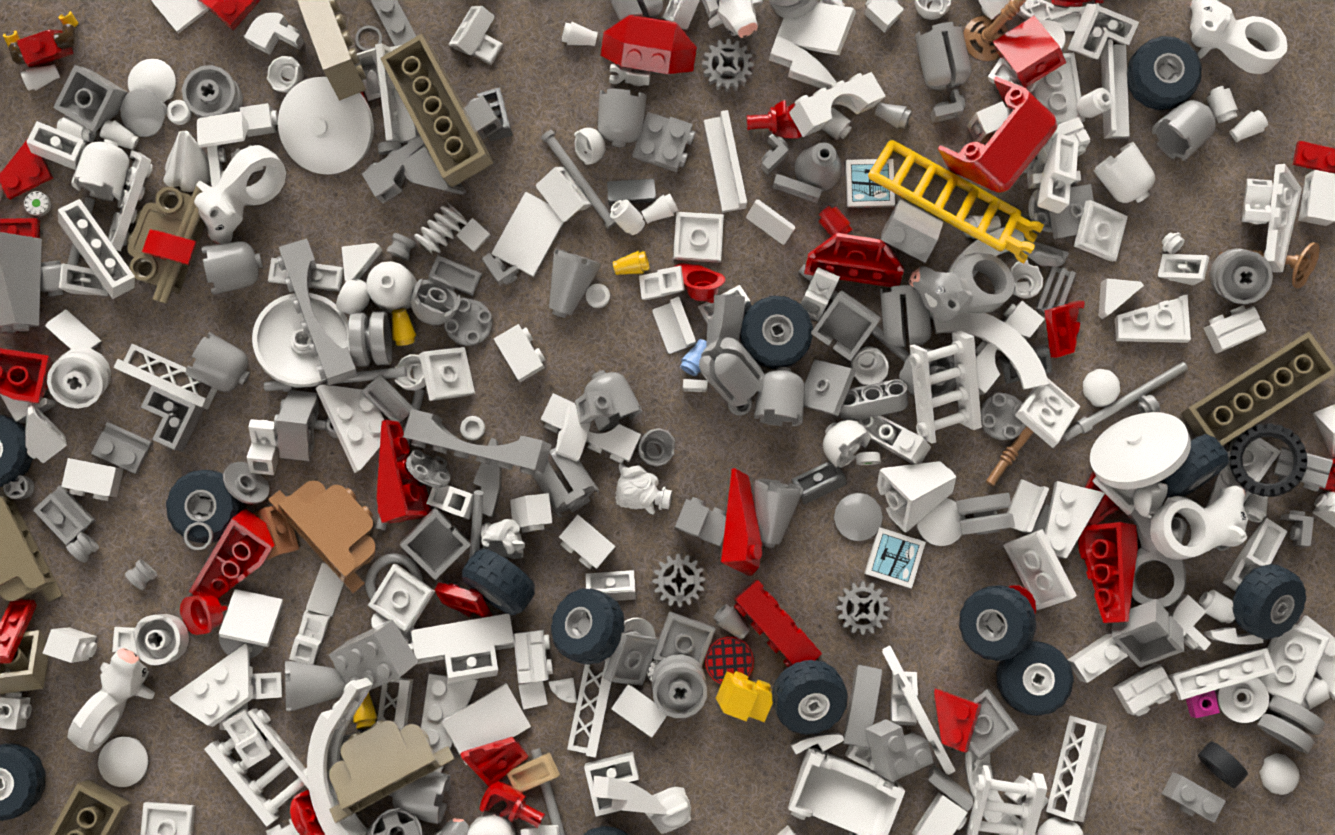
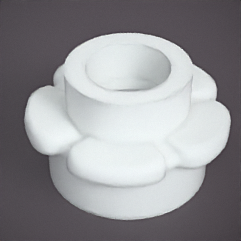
(1172, 242)
(664, 498)

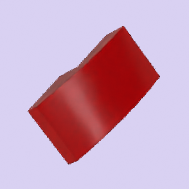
(169, 247)

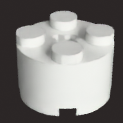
(145, 635)

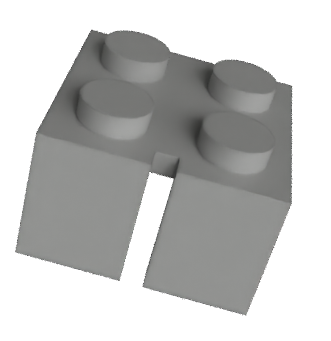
(847, 323)
(434, 543)
(1149, 634)

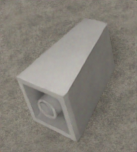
(912, 229)
(19, 282)

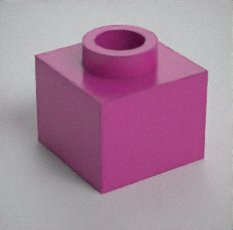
(1195, 705)

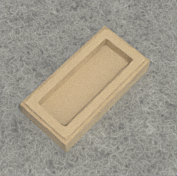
(533, 773)

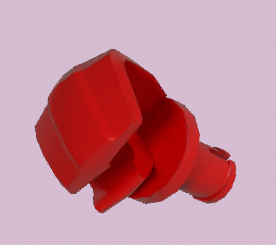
(777, 121)
(515, 804)

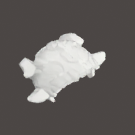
(636, 488)
(503, 538)

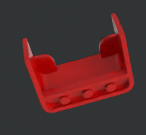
(1012, 145)

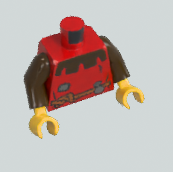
(45, 45)

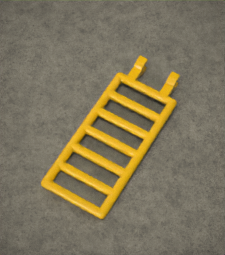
(1015, 220)

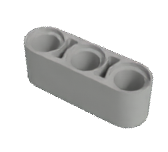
(874, 400)

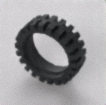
(1275, 431)

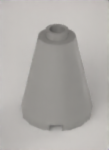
(819, 166)
(570, 281)
(774, 508)
(311, 684)

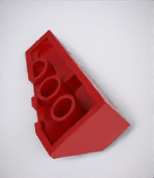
(24, 375)
(741, 534)
(237, 554)

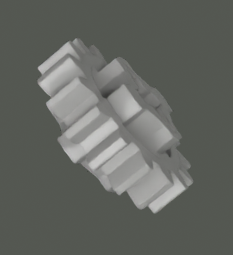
(729, 54)
(667, 580)
(870, 616)

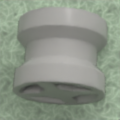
(401, 246)
(15, 491)
(82, 547)
(141, 574)

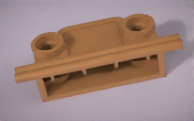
(331, 526)

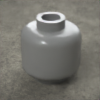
(50, 278)

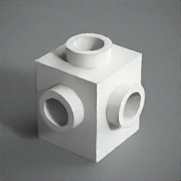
(14, 710)

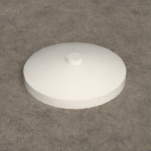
(323, 131)
(285, 349)
(1140, 450)

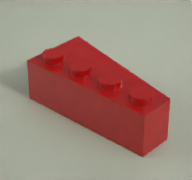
(775, 624)

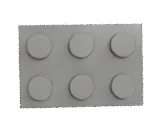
(375, 655)

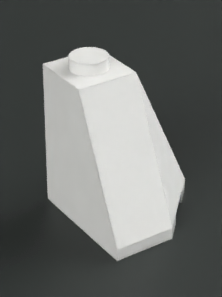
(914, 490)

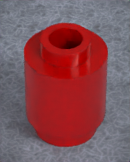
(834, 221)

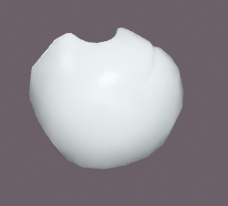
(937, 8)
(285, 67)
(591, 142)
(1032, 274)
(353, 297)
(870, 366)
(408, 383)
(1101, 387)
(1150, 498)
(1279, 774)

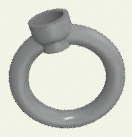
(388, 559)

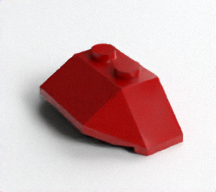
(649, 45)
(856, 260)

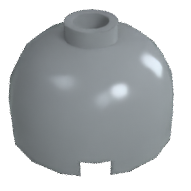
(434, 301)

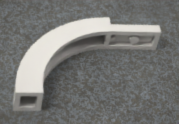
(325, 752)

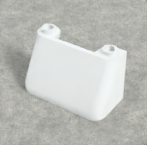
(845, 794)

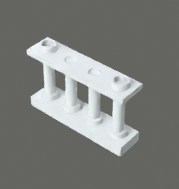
(966, 380)
(252, 790)
(1028, 811)

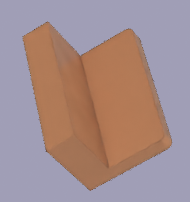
(280, 531)

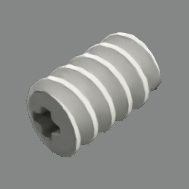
(440, 229)

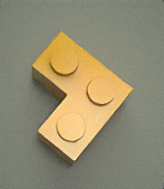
(744, 697)

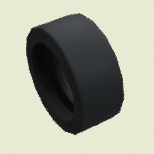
(1223, 764)

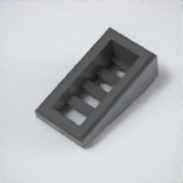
(506, 130)

